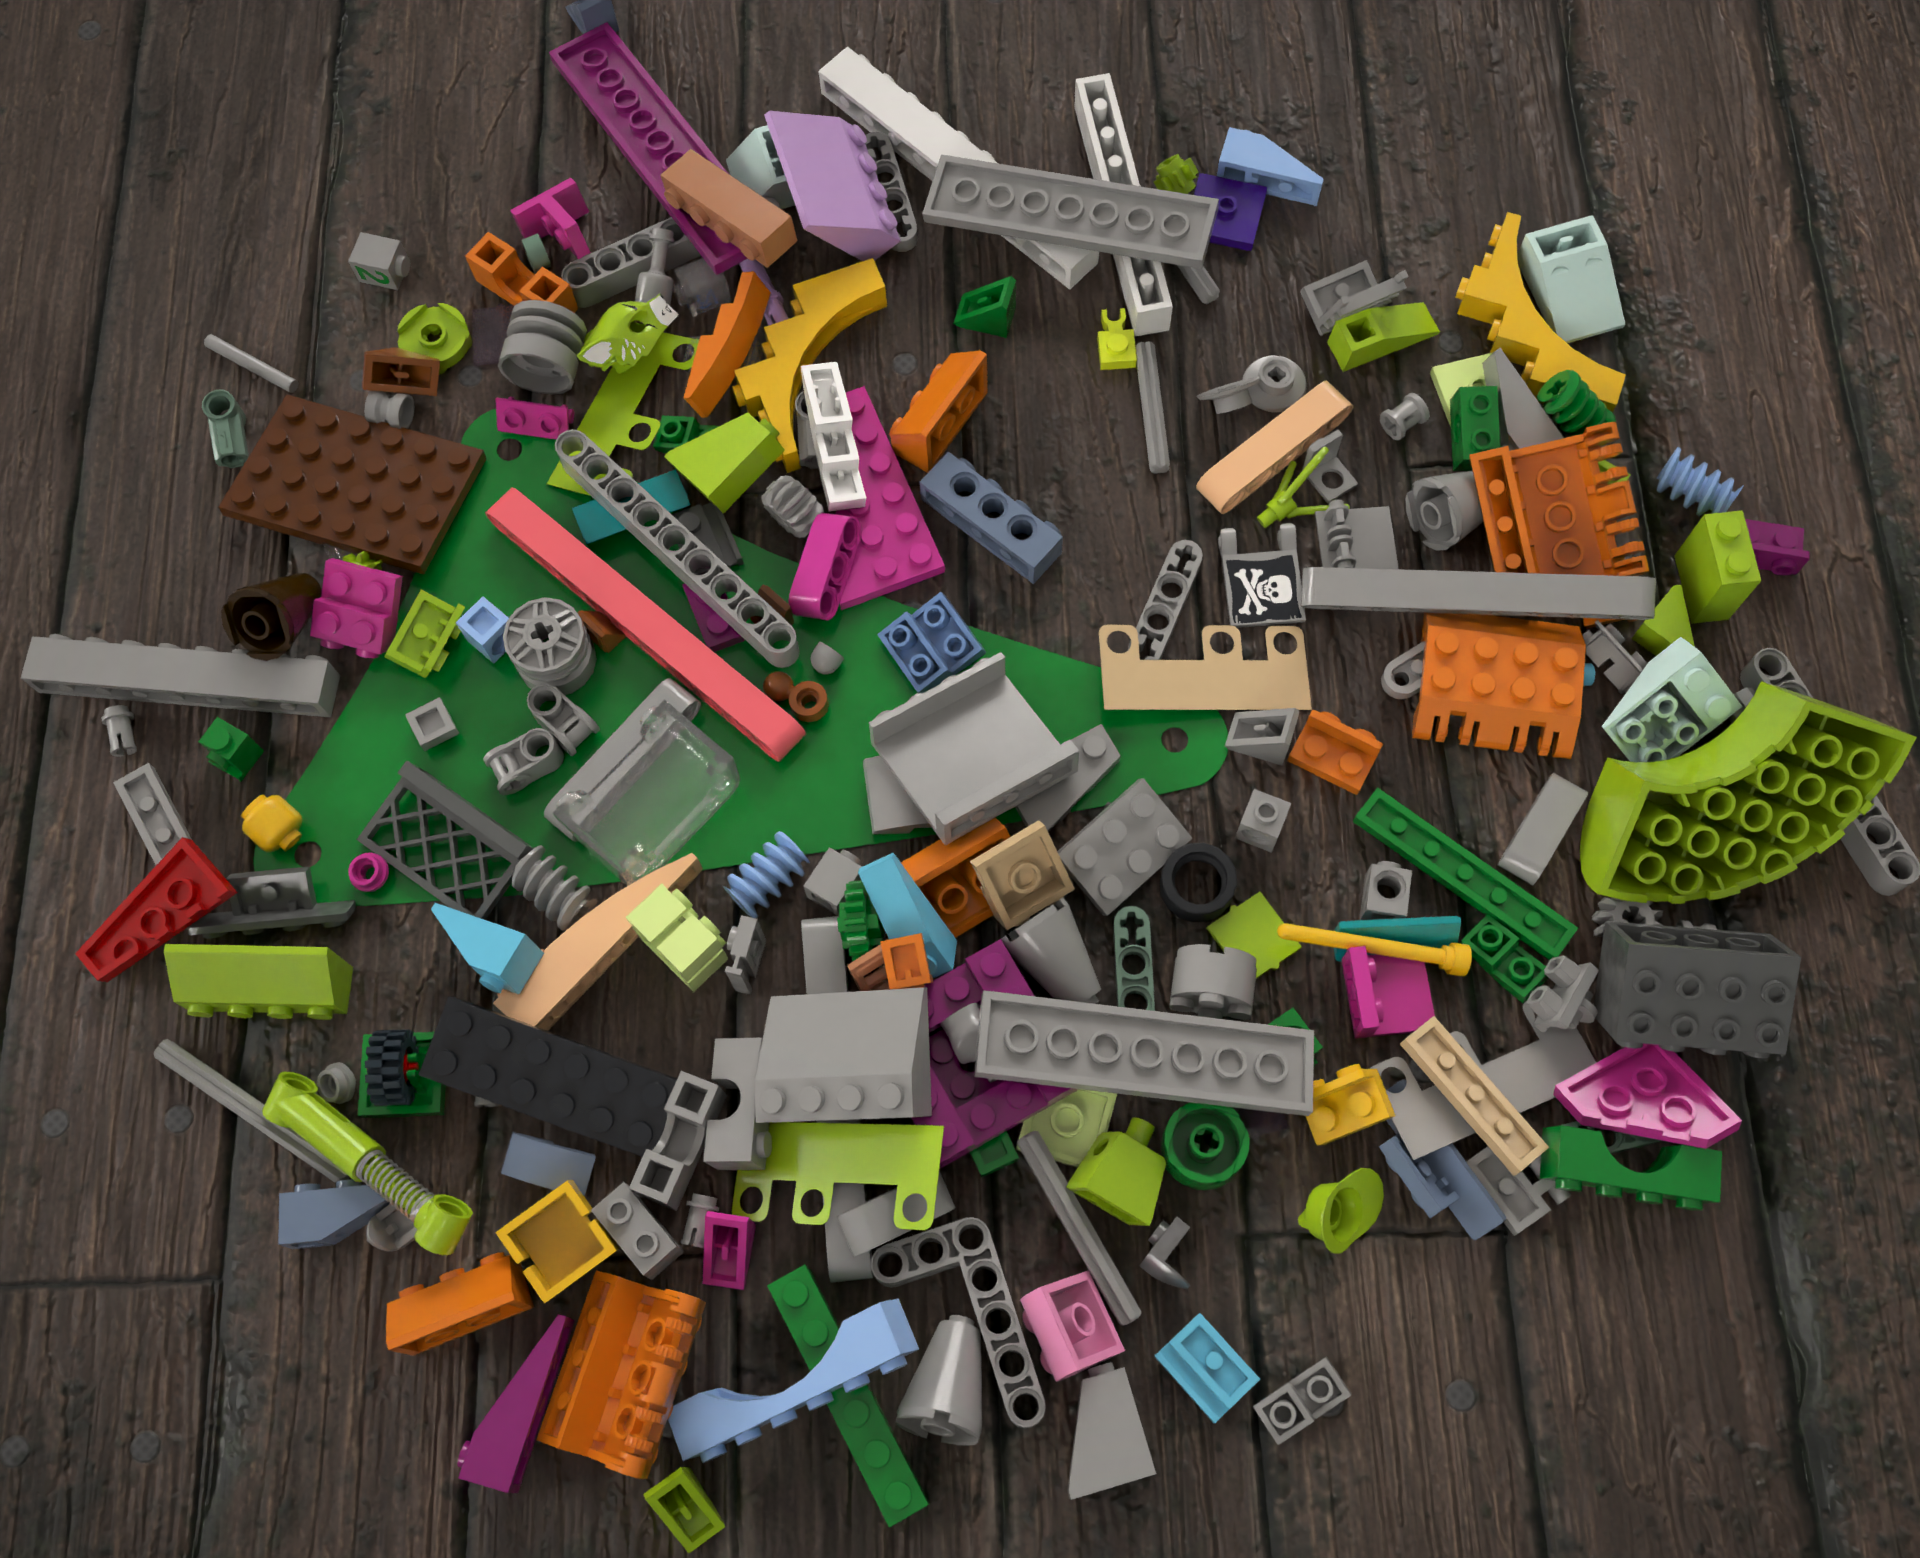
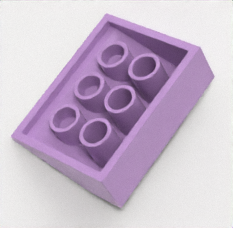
(834, 182)

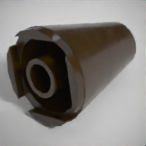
(270, 614)

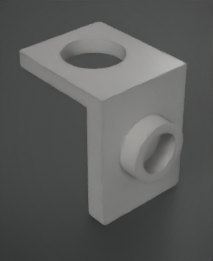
(1329, 463)

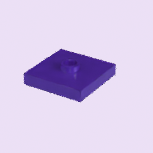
(1237, 212)

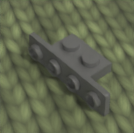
(271, 901)

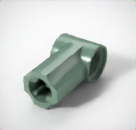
(226, 430)

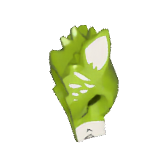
(620, 340)

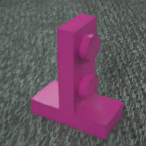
(555, 214)

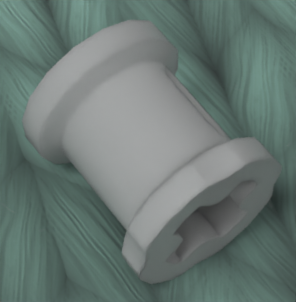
(1404, 416)

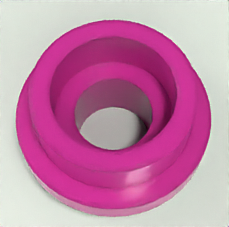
(360, 866)

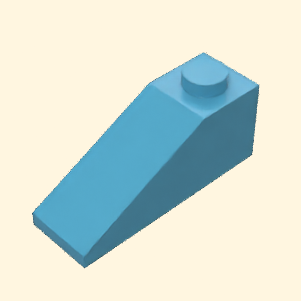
(907, 911)
(494, 951)

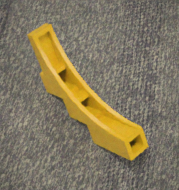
(1499, 298)
(820, 313)

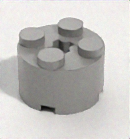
(1213, 982)

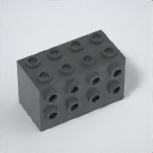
(1696, 989)

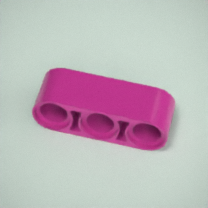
(825, 566)

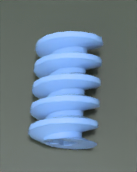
(1696, 485)
(766, 874)

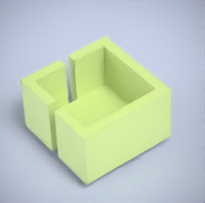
(677, 937)

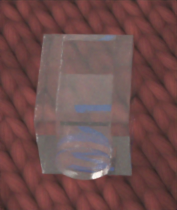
(700, 287)

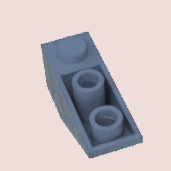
(325, 1216)

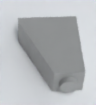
(1108, 1435)

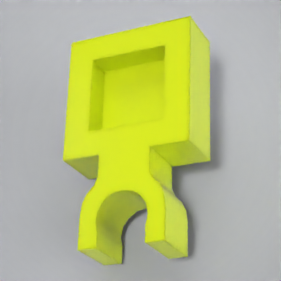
(1116, 345)

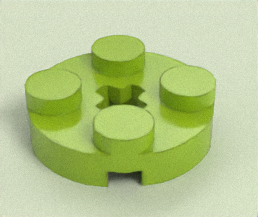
(445, 319)

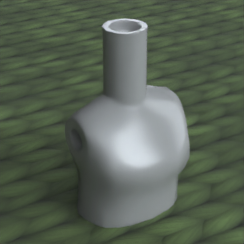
(963, 1033)

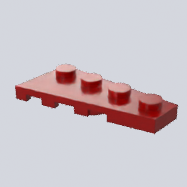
(160, 907)

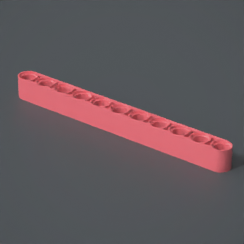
(646, 625)

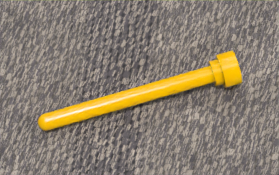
(1453, 958)

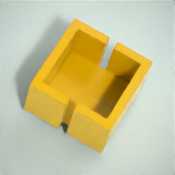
(557, 1240)

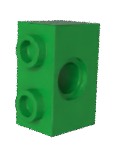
(1473, 423)

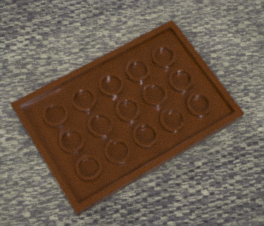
(353, 483)

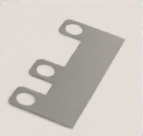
(1523, 1076)

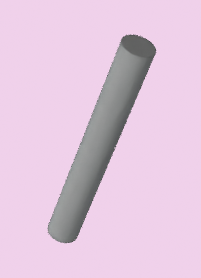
(251, 363)

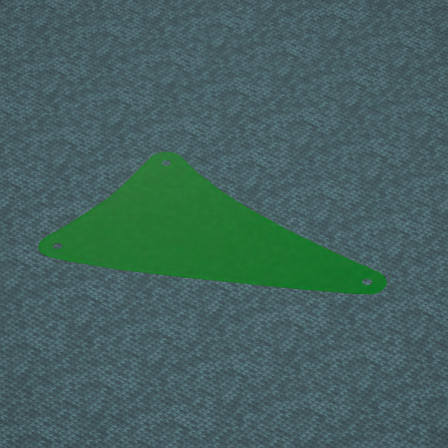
(809, 795)

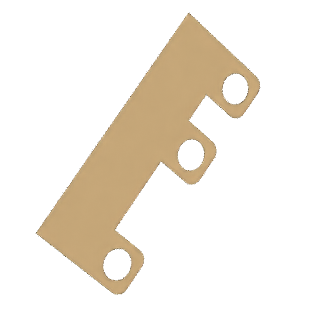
(1205, 684)

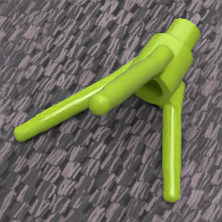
(1282, 503)

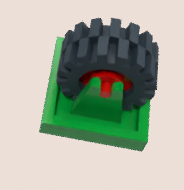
(391, 1076)

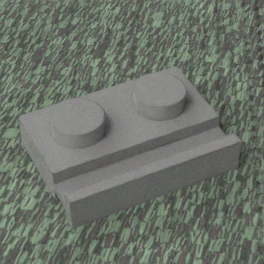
(746, 949)

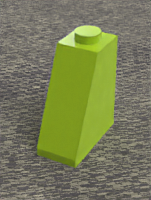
(727, 458)

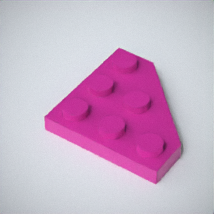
(1648, 1096)

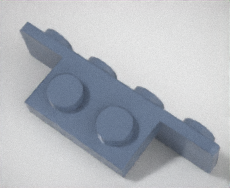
(1443, 1181)

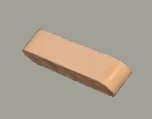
(1274, 447)

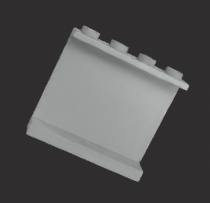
(970, 749)

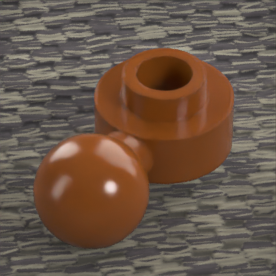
(779, 687)

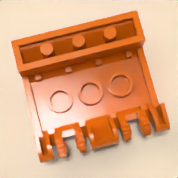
(1555, 510)
(1503, 678)
(622, 1373)

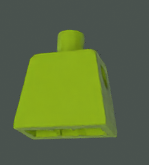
(1122, 1174)

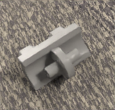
(1570, 997)

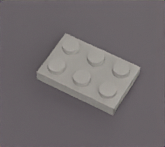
(1123, 846)

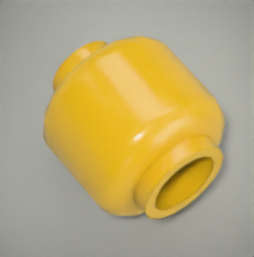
(272, 823)

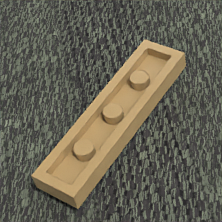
(1474, 1096)

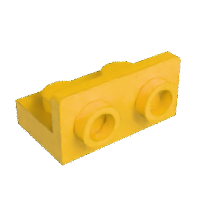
(1348, 1104)

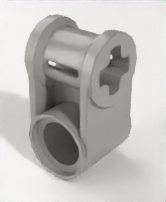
(565, 721)
(521, 760)

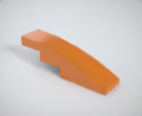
(728, 346)

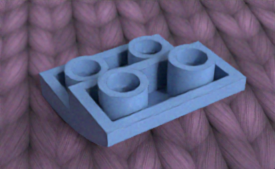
(931, 643)

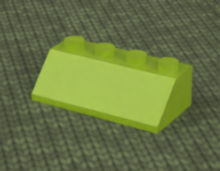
(258, 980)

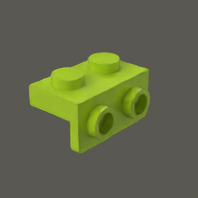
(424, 634)

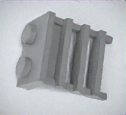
(1348, 294)

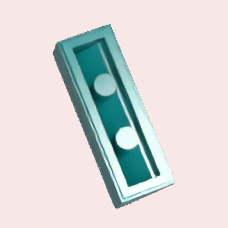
(598, 523)
(1420, 931)

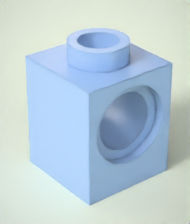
(484, 628)

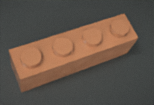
(728, 208)

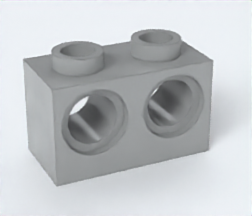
(637, 1231)

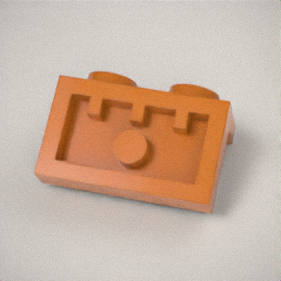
(1335, 751)

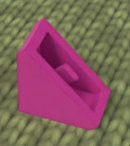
(727, 1249)

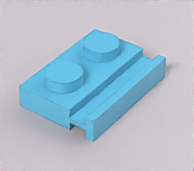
(1207, 1368)

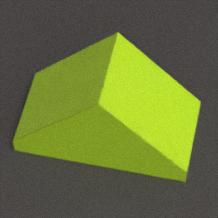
(1668, 625)
(685, 1508)

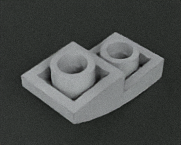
(1302, 1400)

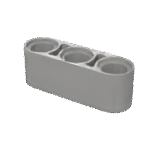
(1542, 829)
(873, 1221)

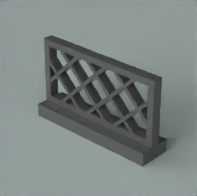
(457, 811)

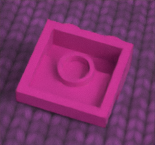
(356, 608)

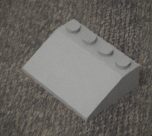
(845, 1057)

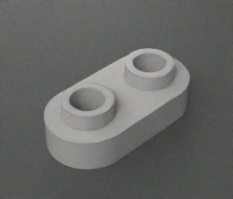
(1408, 667)

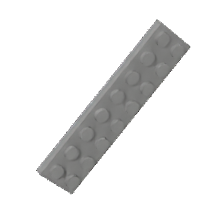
(1071, 211)
(1145, 1053)

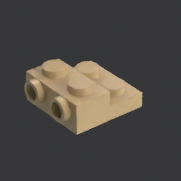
(1022, 875)

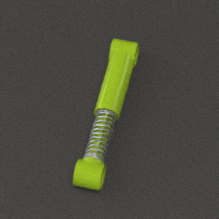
(295, 1105)

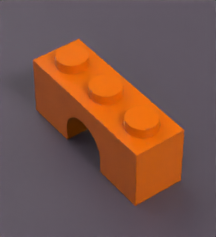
(502, 272)

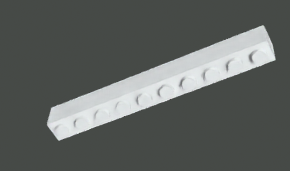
(922, 137)

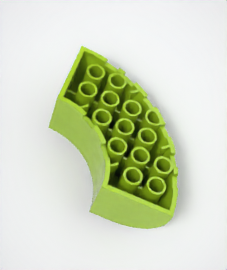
(1739, 805)

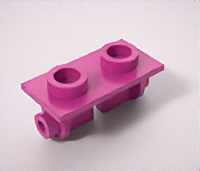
(532, 418)

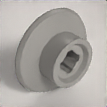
(1273, 395)
(1230, 396)

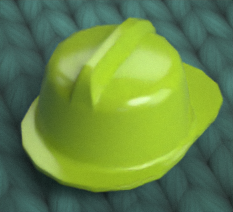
(1343, 1209)

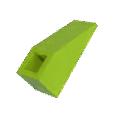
(1379, 333)

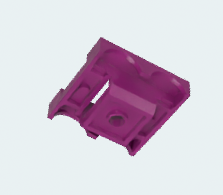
(965, 1104)

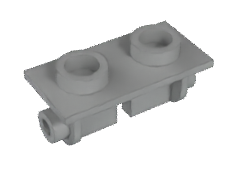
(1607, 645)

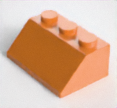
(940, 409)
(949, 878)
(456, 1305)

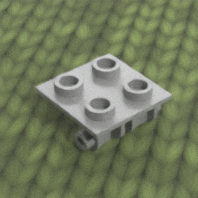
(1356, 537)

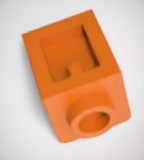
(906, 962)

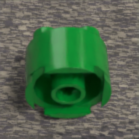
(1225, 1134)

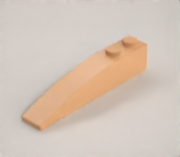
(588, 949)

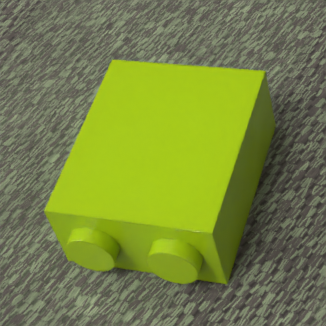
(1717, 567)

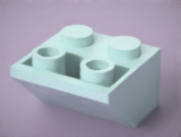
(759, 167)

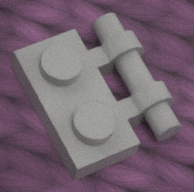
(1515, 1194)

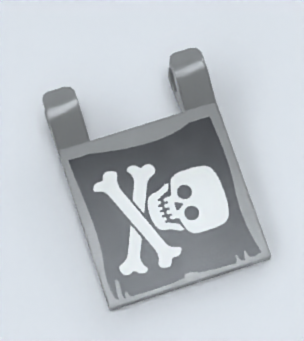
(1262, 585)

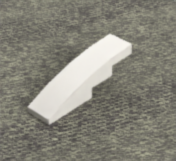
(833, 436)

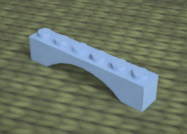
(863, 1344)

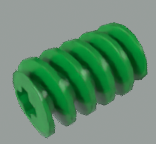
(1573, 403)

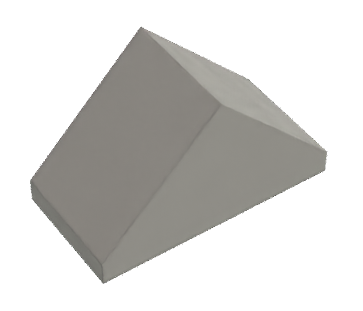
(1263, 733)

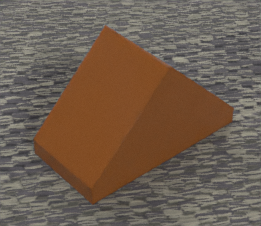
(400, 372)

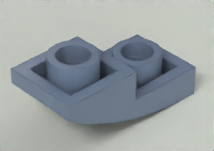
(546, 1164)

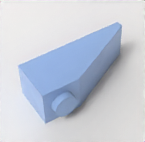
(1260, 161)

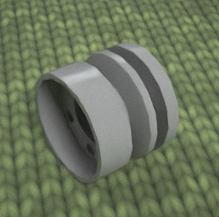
(542, 347)
(564, 659)

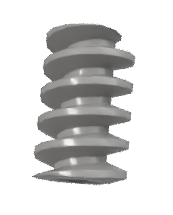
(550, 890)

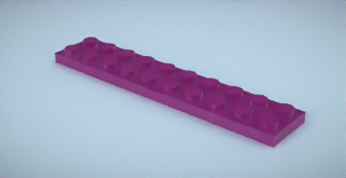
(640, 124)

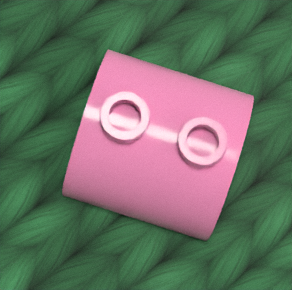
(1070, 1325)

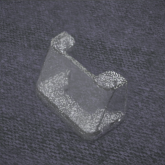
(651, 796)

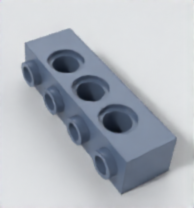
(1027, 556)

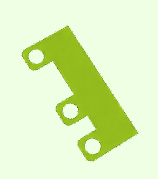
(612, 409)
(847, 1153)

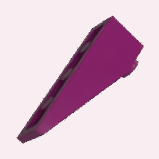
(508, 1432)

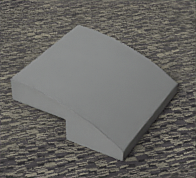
(888, 802)

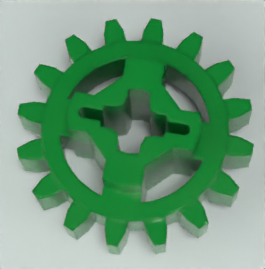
(859, 921)

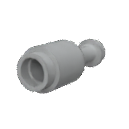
(655, 280)

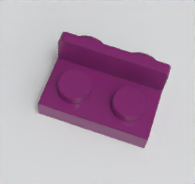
(1778, 547)

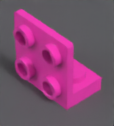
(1385, 993)

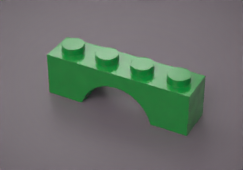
(1679, 1172)

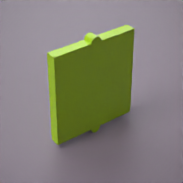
(1254, 930)

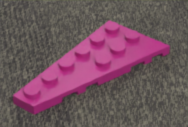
(894, 536)

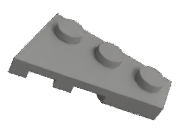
(1095, 761)

